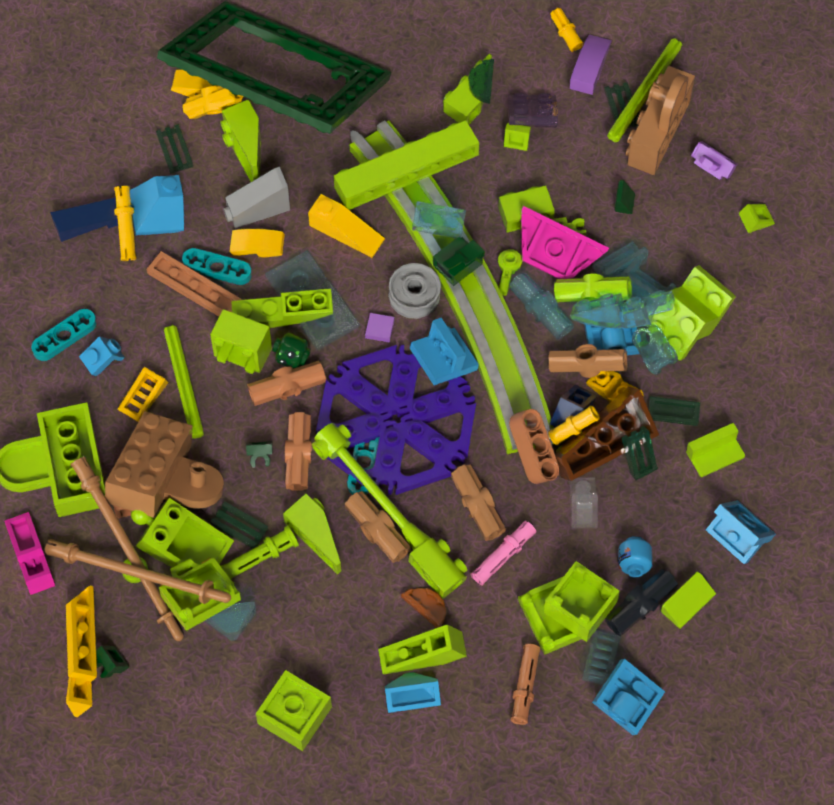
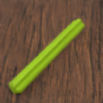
(183, 380)

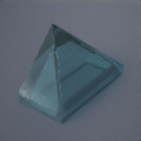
(233, 620)

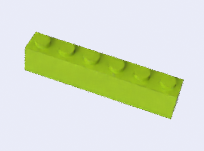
(406, 165)

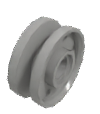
(414, 277)

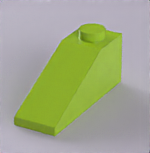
(309, 522)
(423, 650)

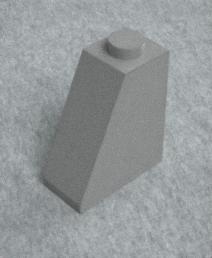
(258, 199)

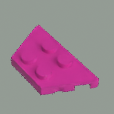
(556, 247)

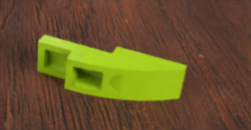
(287, 309)

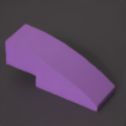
(589, 64)

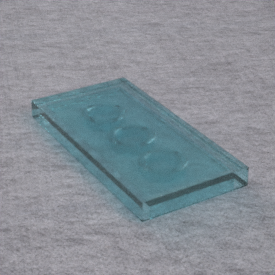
(304, 275)

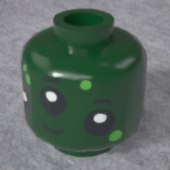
(291, 351)

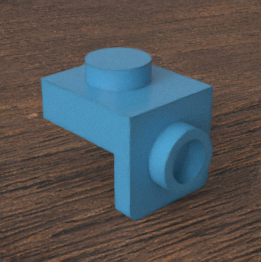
(101, 354)

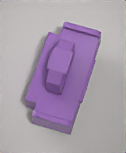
(713, 161)

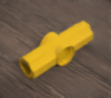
(209, 102)

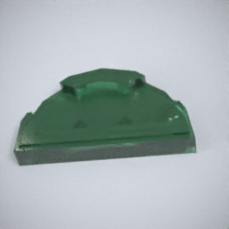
(481, 81)

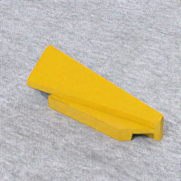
(81, 651)

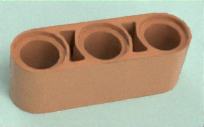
(524, 438)

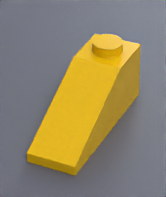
(344, 226)

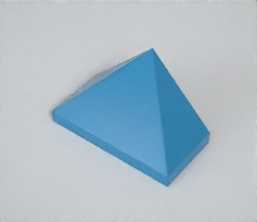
(412, 692)

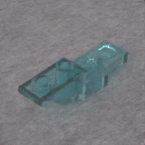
(613, 312)

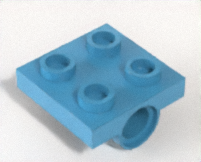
(611, 338)
(628, 697)

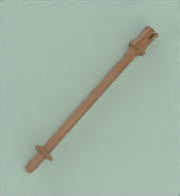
(91, 484)
(72, 553)

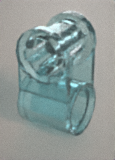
(655, 349)

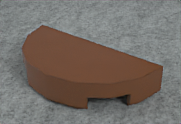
(428, 604)

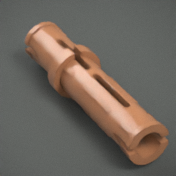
(523, 695)

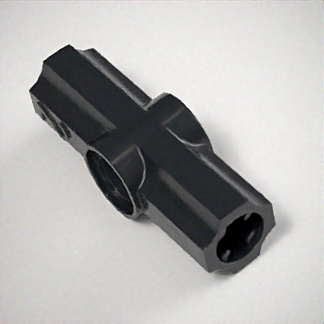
(641, 602)

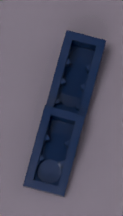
(84, 218)

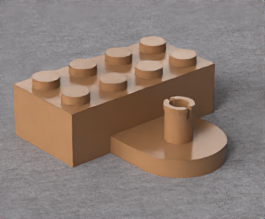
(659, 122)
(157, 469)

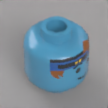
(635, 556)

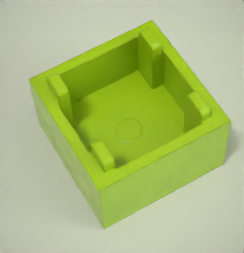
(241, 341)
(581, 601)
(294, 710)

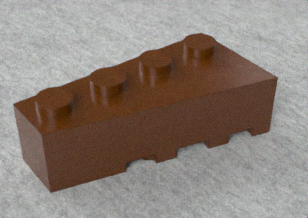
(603, 438)

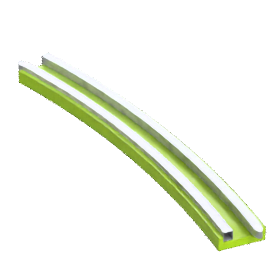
(474, 300)

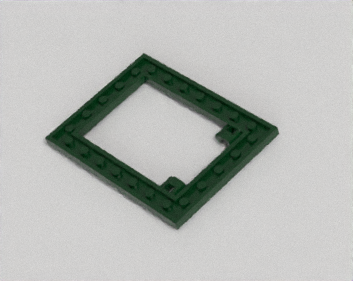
(362, 77)

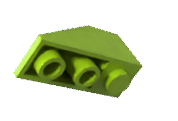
(461, 103)

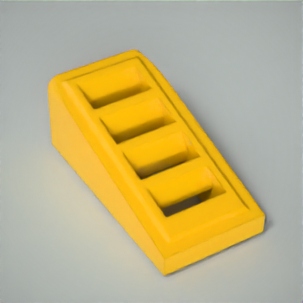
(134, 390)

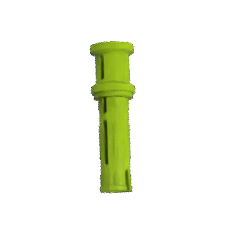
(270, 548)

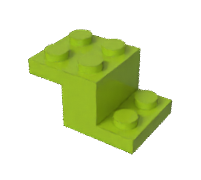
(696, 311)

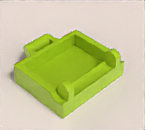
(187, 605)
(547, 631)

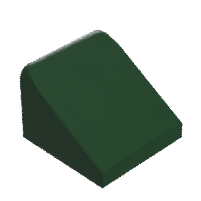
(624, 198)

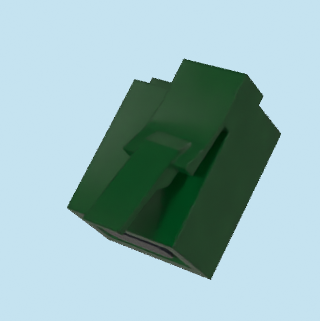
(458, 259)

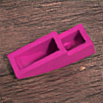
(29, 553)

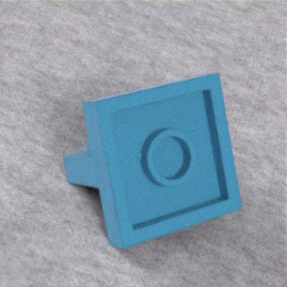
(443, 354)
(739, 530)

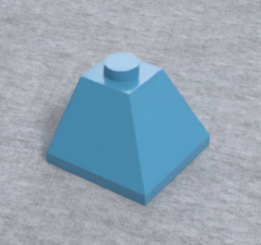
(158, 206)

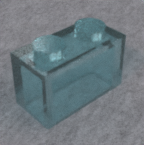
(438, 220)

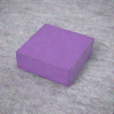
(379, 327)

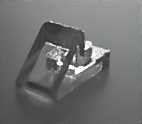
(583, 503)

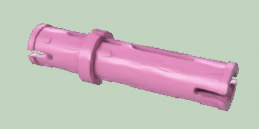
(511, 545)

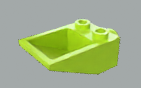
(243, 135)
(183, 537)

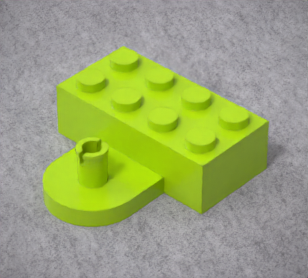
(47, 459)

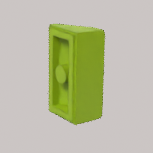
(688, 600)

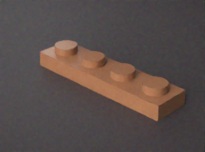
(191, 284)

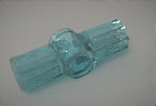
(541, 305)

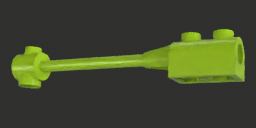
(428, 556)

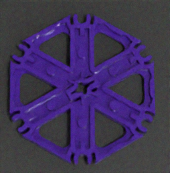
(412, 425)

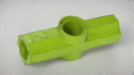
(591, 288)

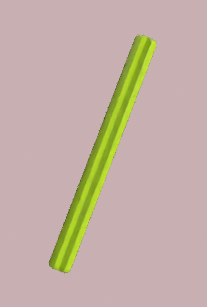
(642, 92)

